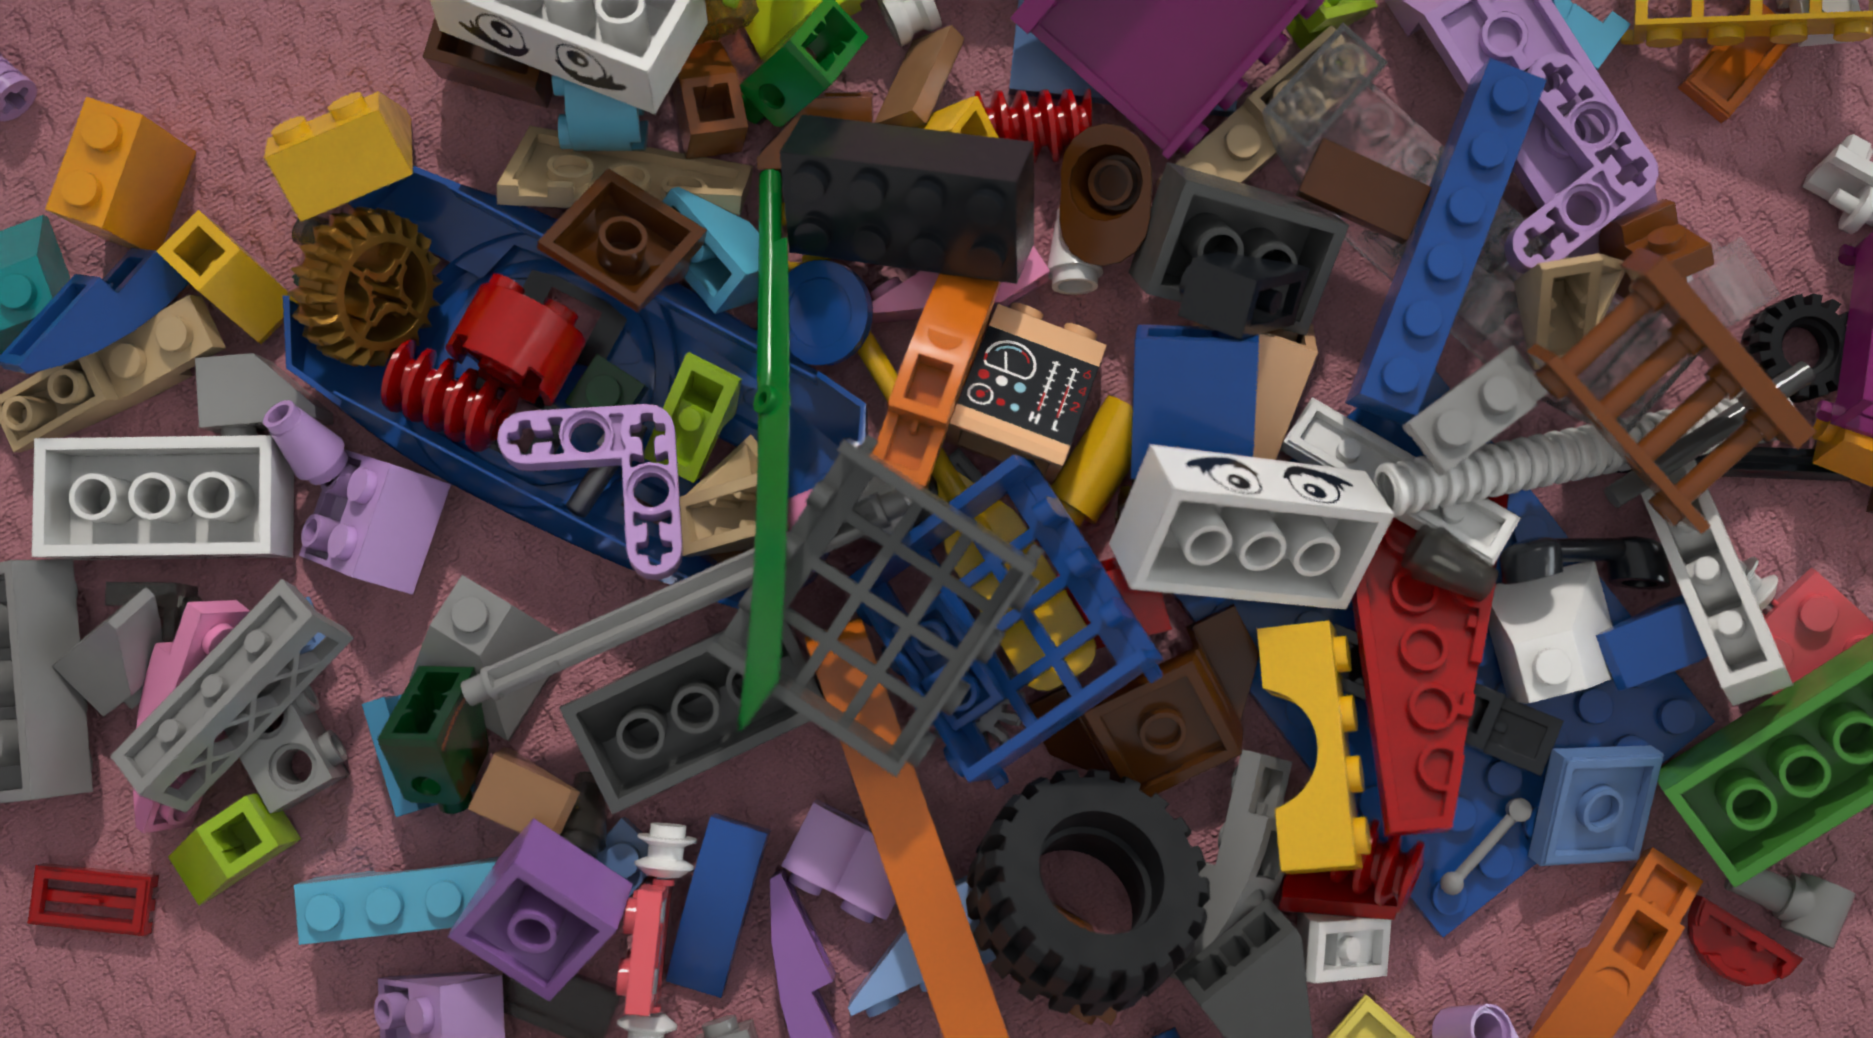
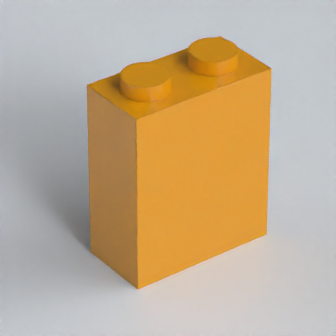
(121, 176)

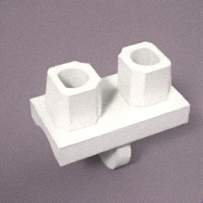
(1846, 182)

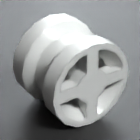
(909, 17)

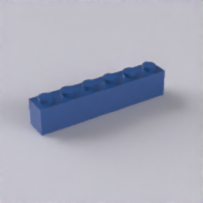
(1445, 242)

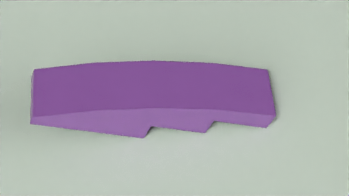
(799, 963)

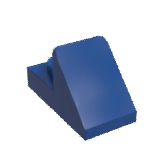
(1652, 643)

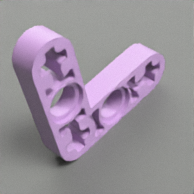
(1599, 177)
(616, 450)

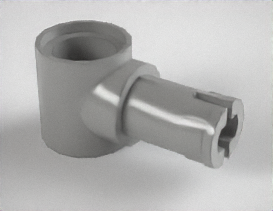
(1803, 903)

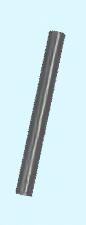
(1704, 437)

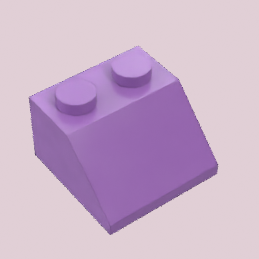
(542, 910)

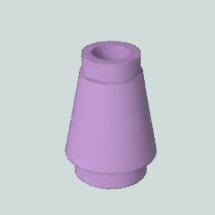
(306, 444)

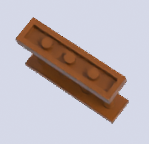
(1692, 332)

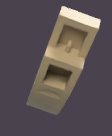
(1241, 142)
(111, 379)

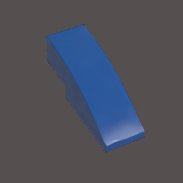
(95, 312)
(717, 904)

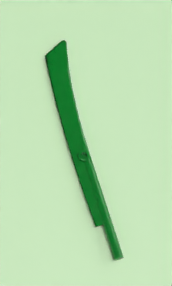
(772, 405)

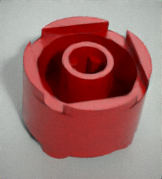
(518, 340)

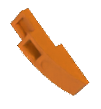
(934, 374)
(1623, 954)

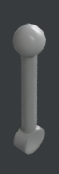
(1516, 810)

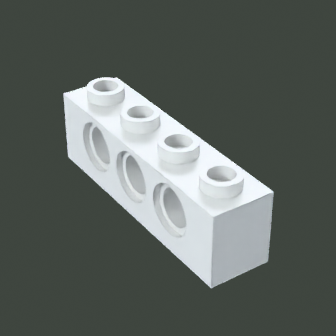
(1721, 602)

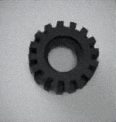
(1804, 313)

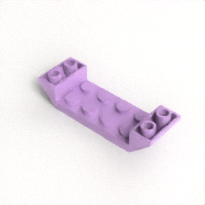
(1518, 35)

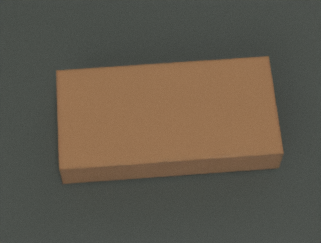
(921, 79)

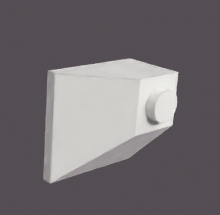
(1549, 632)

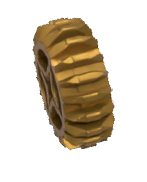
(365, 286)

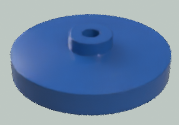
(827, 312)

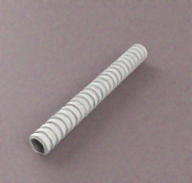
(1514, 466)

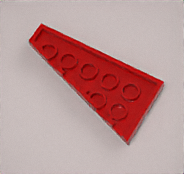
(1419, 683)

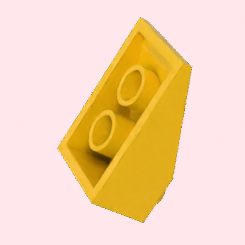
(341, 153)

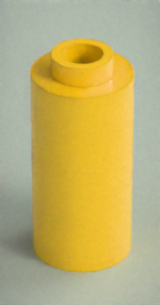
(1097, 463)

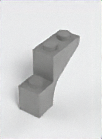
(1475, 410)

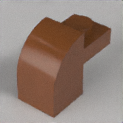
(1659, 232)

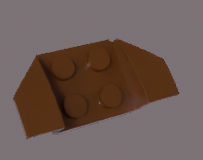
(1170, 726)

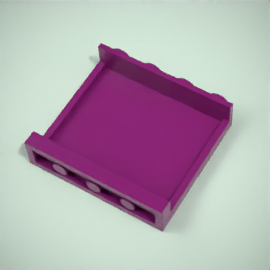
(1164, 58)

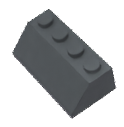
(675, 720)

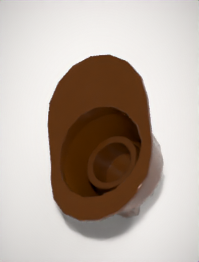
(1105, 194)

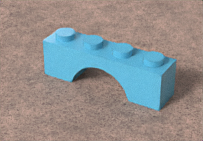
(385, 901)

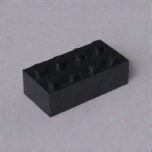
(909, 197)

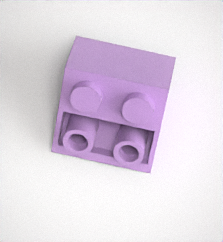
(375, 522)
(440, 1006)

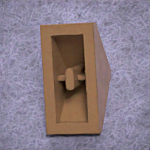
(520, 790)

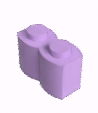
(841, 857)

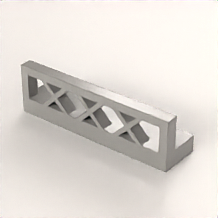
(225, 693)

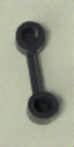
(1630, 560)

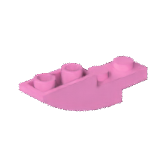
(199, 632)

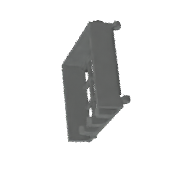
(817, 525)

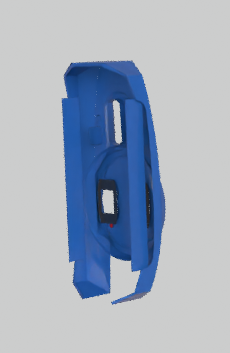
(648, 345)

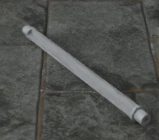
(650, 612)

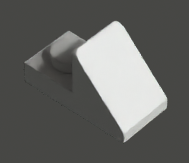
(1343, 947)

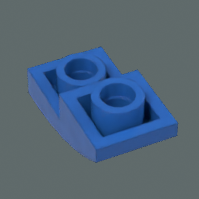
(947, 624)

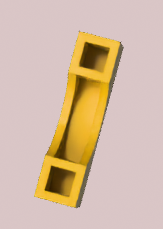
(1321, 823)

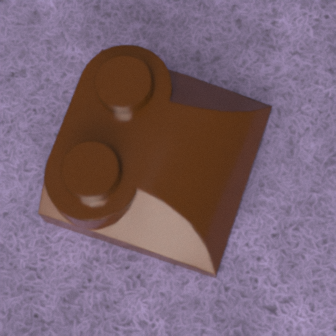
(623, 240)

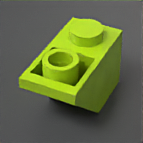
(231, 847)

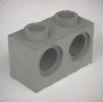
(271, 755)

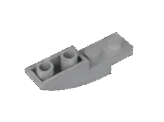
(1248, 851)

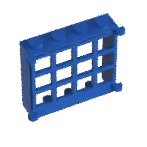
(1078, 570)

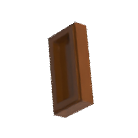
(1363, 191)

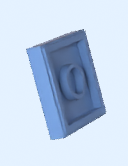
(1595, 804)

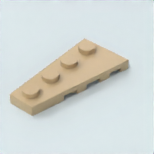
(556, 177)

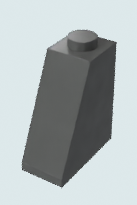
(1253, 978)

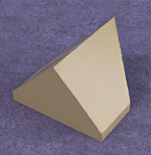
(1566, 300)
(721, 508)

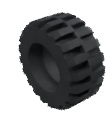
(1127, 835)

